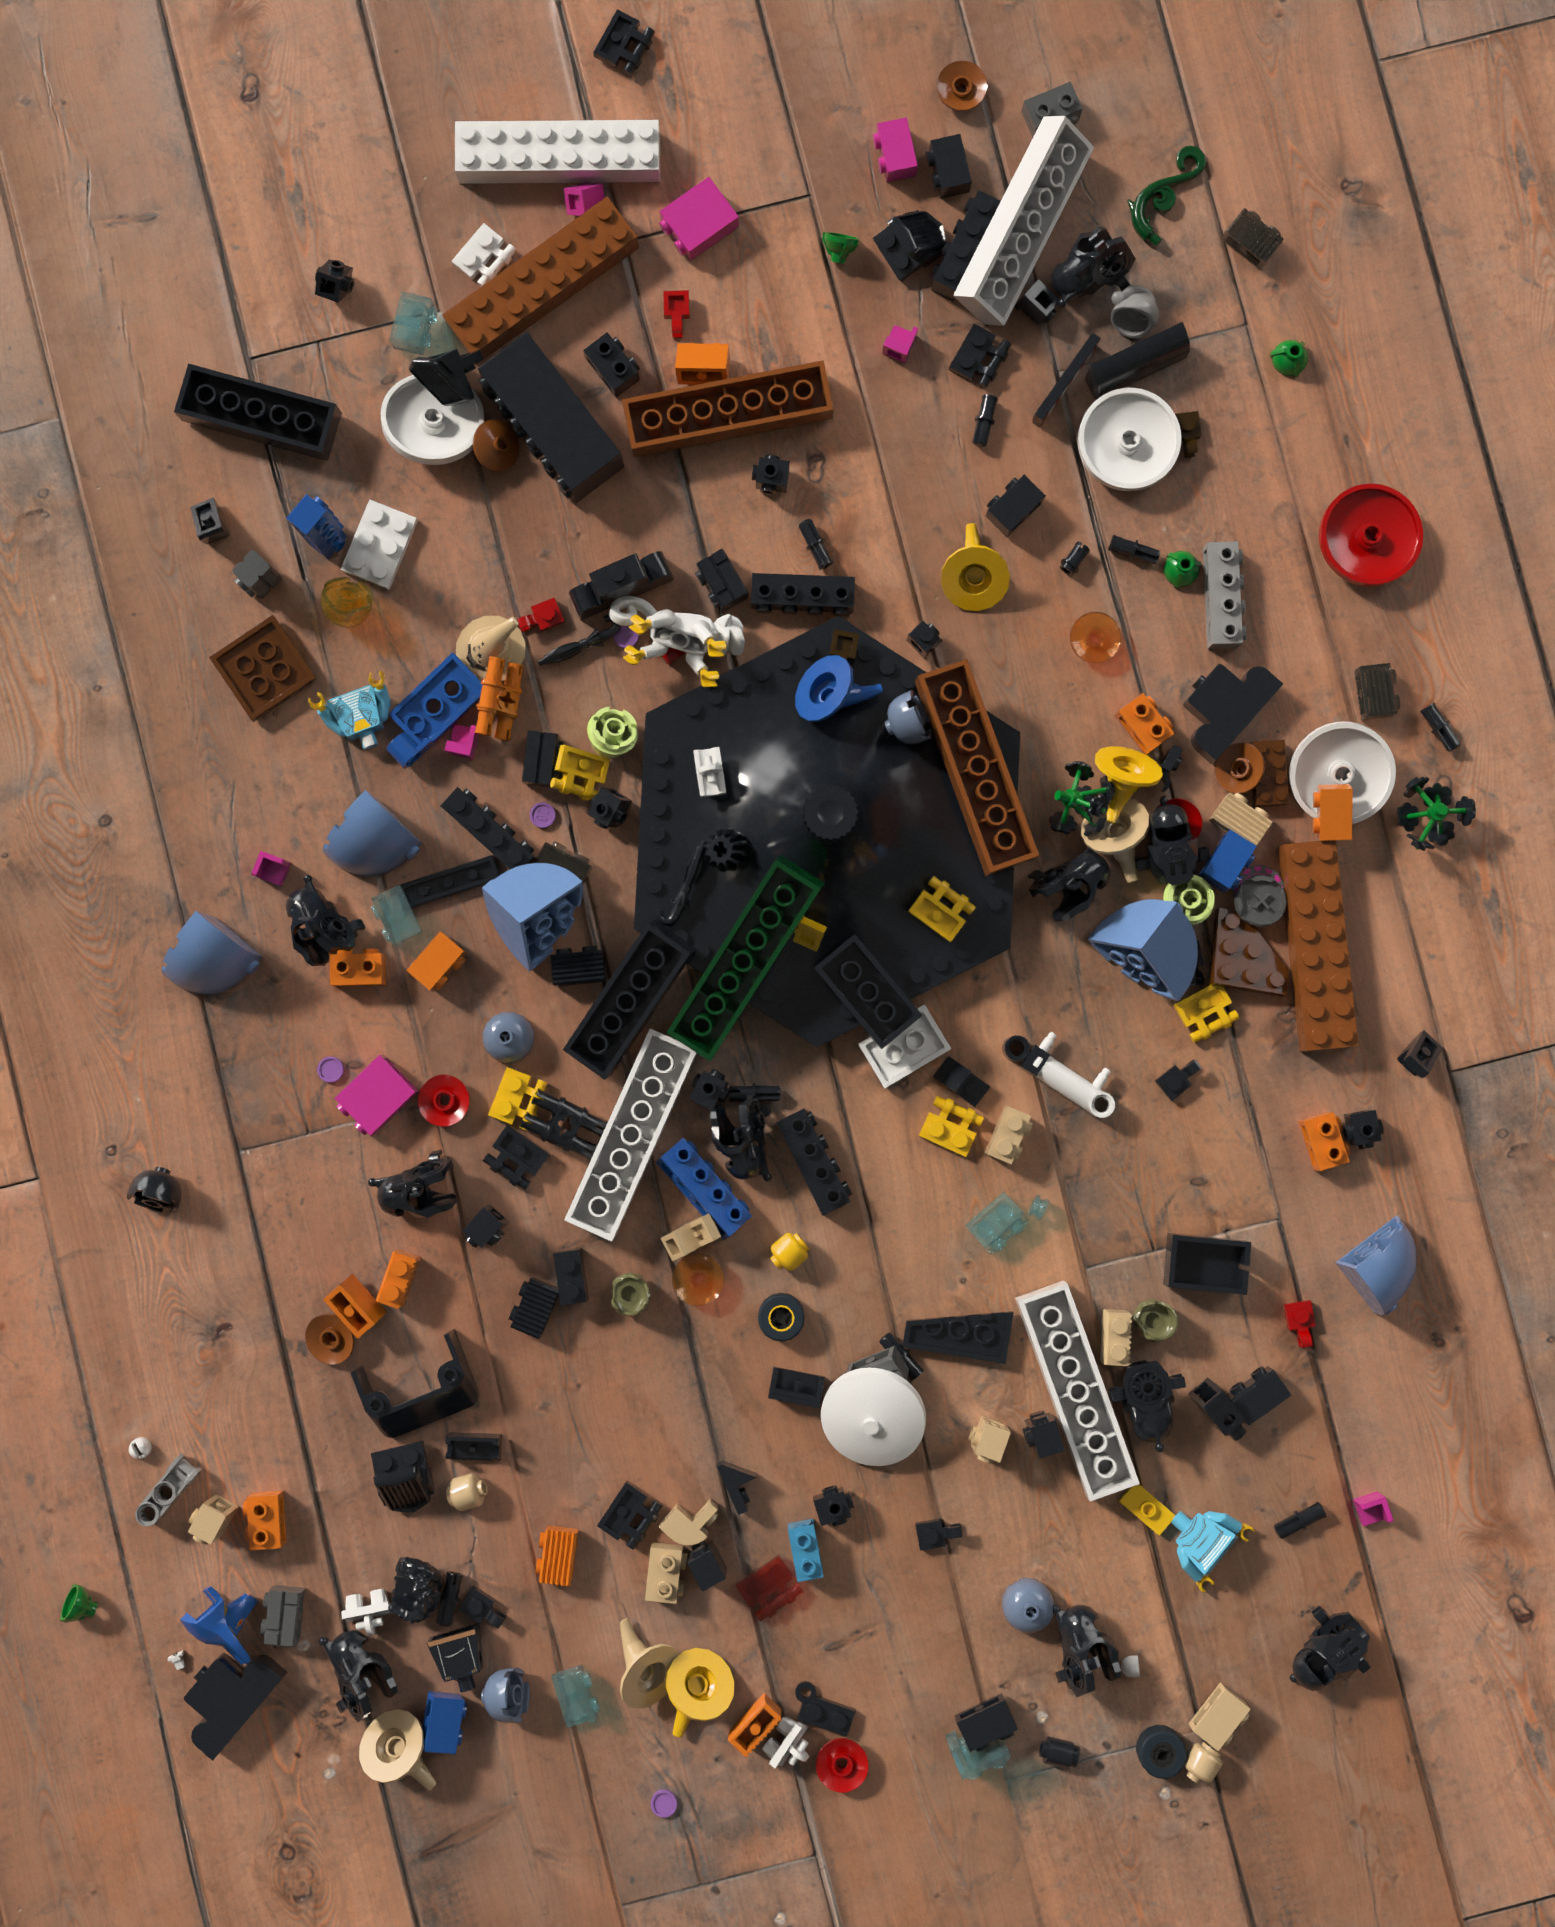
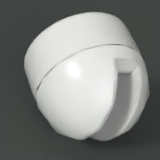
(143, 1445)
(1130, 1666)

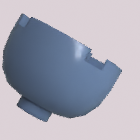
(907, 719)
(520, 1034)
(1026, 1594)
(506, 1695)

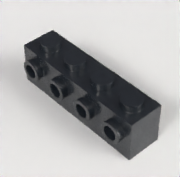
(966, 240)
(802, 593)
(486, 830)
(813, 1161)

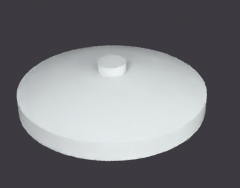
(426, 429)
(1129, 439)
(1344, 756)
(873, 1416)

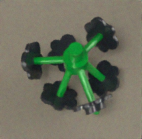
(1083, 800)
(1437, 800)

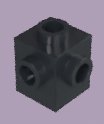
(334, 280)
(771, 474)
(609, 808)
(702, 1095)
(1361, 1120)
(834, 1515)

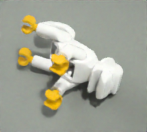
(679, 631)

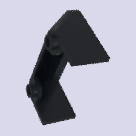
(456, 1394)

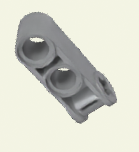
(178, 1478)

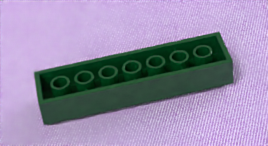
(745, 957)

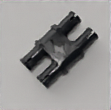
(560, 1110)

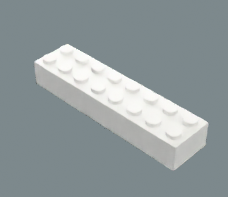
(557, 151)
(1024, 220)
(631, 1135)
(1077, 1390)

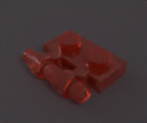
(765, 1581)

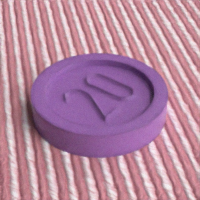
(626, 637)
(542, 815)
(330, 1069)
(663, 1803)

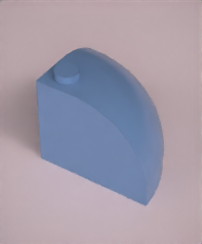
(370, 839)
(533, 908)
(1151, 944)
(208, 957)
(1382, 1266)

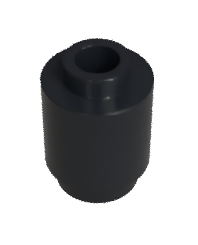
(1059, 1752)

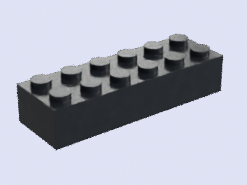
(258, 412)
(629, 999)

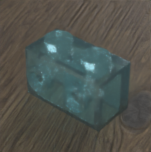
(413, 323)

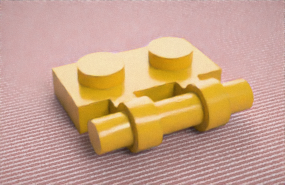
(583, 765)
(938, 916)
(1202, 1004)
(511, 1094)
(949, 1134)

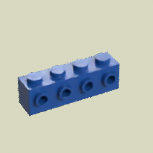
(318, 526)
(703, 1187)

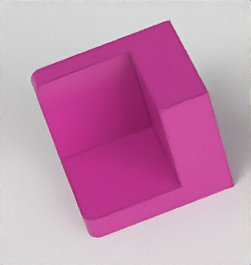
(582, 197)
(900, 343)
(462, 741)
(271, 868)
(1372, 1508)

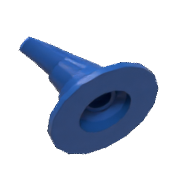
(828, 688)

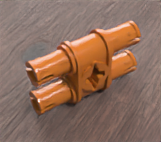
(499, 698)

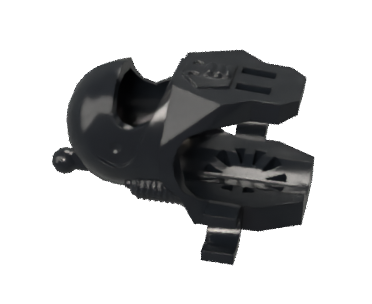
(1091, 264)
(1171, 846)
(1085, 868)
(324, 929)
(749, 1156)
(395, 1190)
(1148, 1400)
(1078, 1640)
(1331, 1653)
(351, 1662)

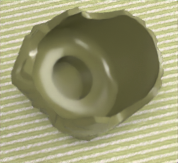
(630, 1294)
(1155, 1320)

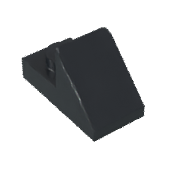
(208, 521)
(1420, 1054)
(961, 1081)
(733, 1477)

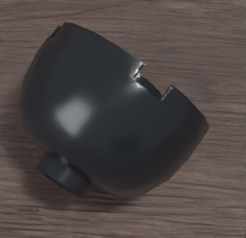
(156, 1190)

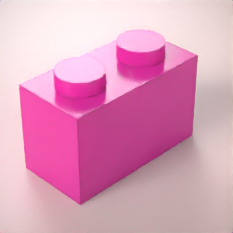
(896, 150)

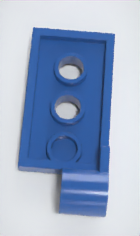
(420, 725)

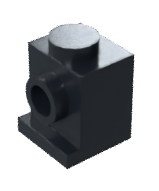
(1038, 303)
(924, 638)

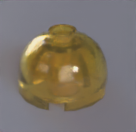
(346, 602)

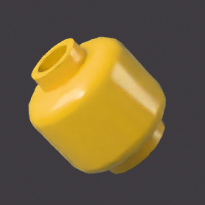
(789, 1252)

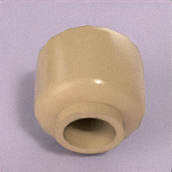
(466, 1492)
(1202, 1762)

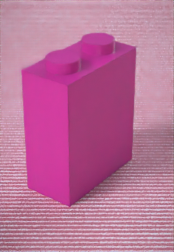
(698, 219)
(375, 1095)

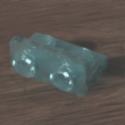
(395, 915)
(997, 1223)
(575, 1696)

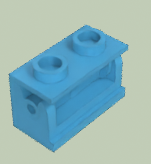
(805, 1550)

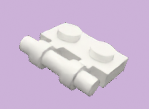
(479, 251)

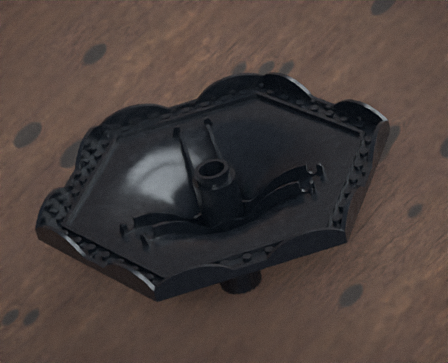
(834, 801)

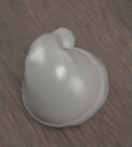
(1134, 311)

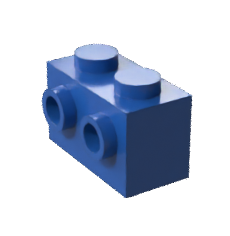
(1227, 862)
(443, 1722)

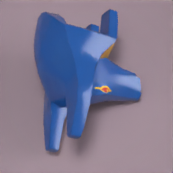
(222, 1623)

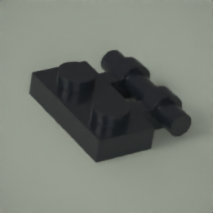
(617, 38)
(973, 351)
(521, 1151)
(623, 1510)

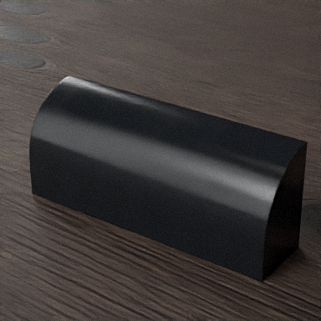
(1138, 361)

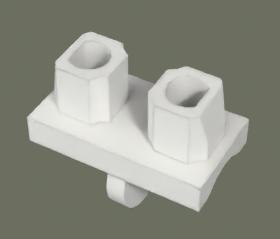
(709, 772)
(356, 1611)
(780, 1752)

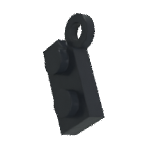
(823, 1712)

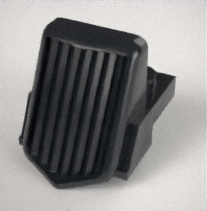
(911, 242)
(445, 375)
(403, 1477)

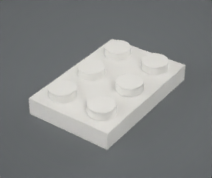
(379, 544)
(908, 1051)

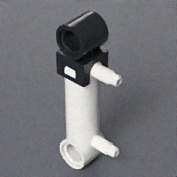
(1059, 1077)

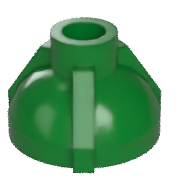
(839, 245)
(1287, 363)
(1176, 573)
(77, 1605)

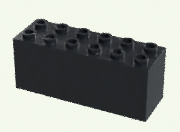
(550, 418)

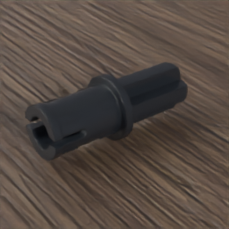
(984, 420)
(815, 544)
(1134, 550)
(1440, 727)
(763, 1093)
(888, 1341)
(1299, 1520)
(449, 1598)

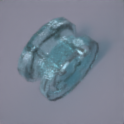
(1038, 1207)

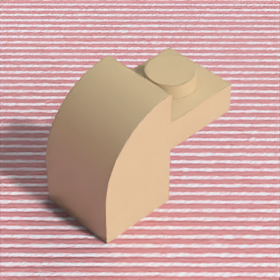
(691, 1237)
(687, 1529)

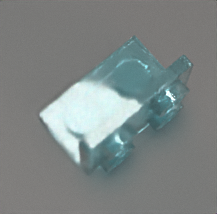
(973, 1764)

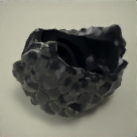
(415, 1590)

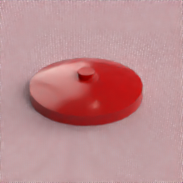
(1370, 535)

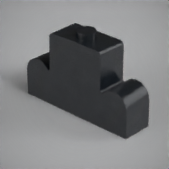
(618, 580)
(1227, 706)
(228, 1697)

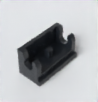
(796, 1387)
(473, 1446)

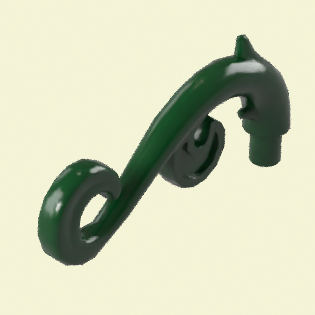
(1162, 187)

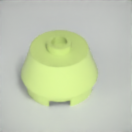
(612, 732)
(1194, 897)

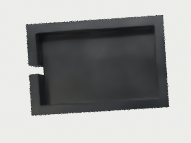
(1206, 1263)

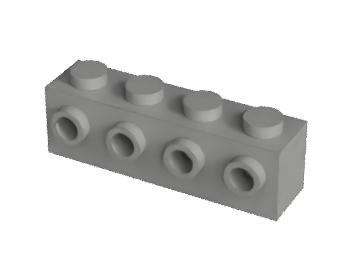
(1223, 595)

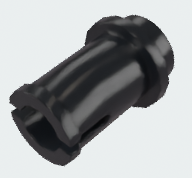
(1074, 559)

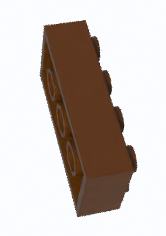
(1274, 784)

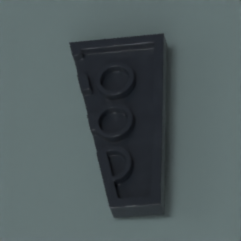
(967, 1336)

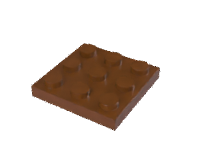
(263, 668)

